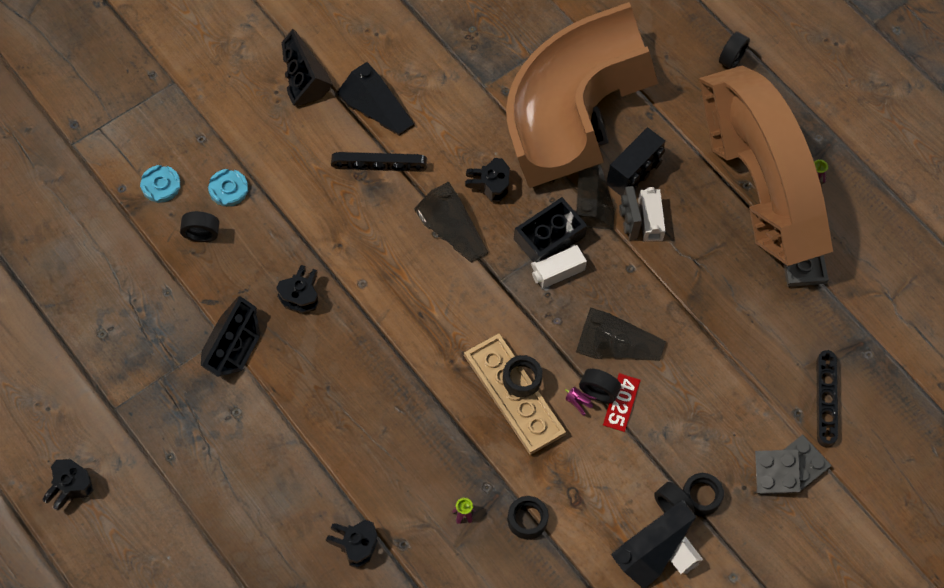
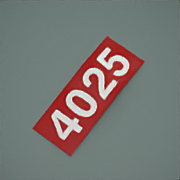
(619, 411)

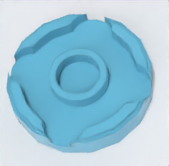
(160, 183)
(228, 187)

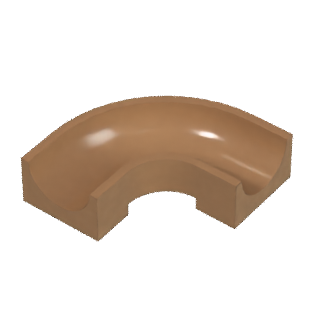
(562, 84)
(755, 124)

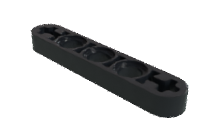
(379, 161)
(824, 407)

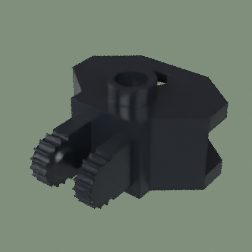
(493, 180)
(299, 291)
(68, 480)
(354, 540)

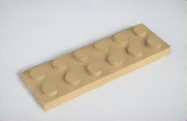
(527, 416)

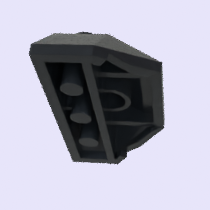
(231, 339)

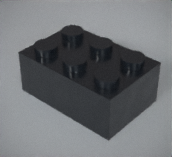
(636, 161)
(550, 231)

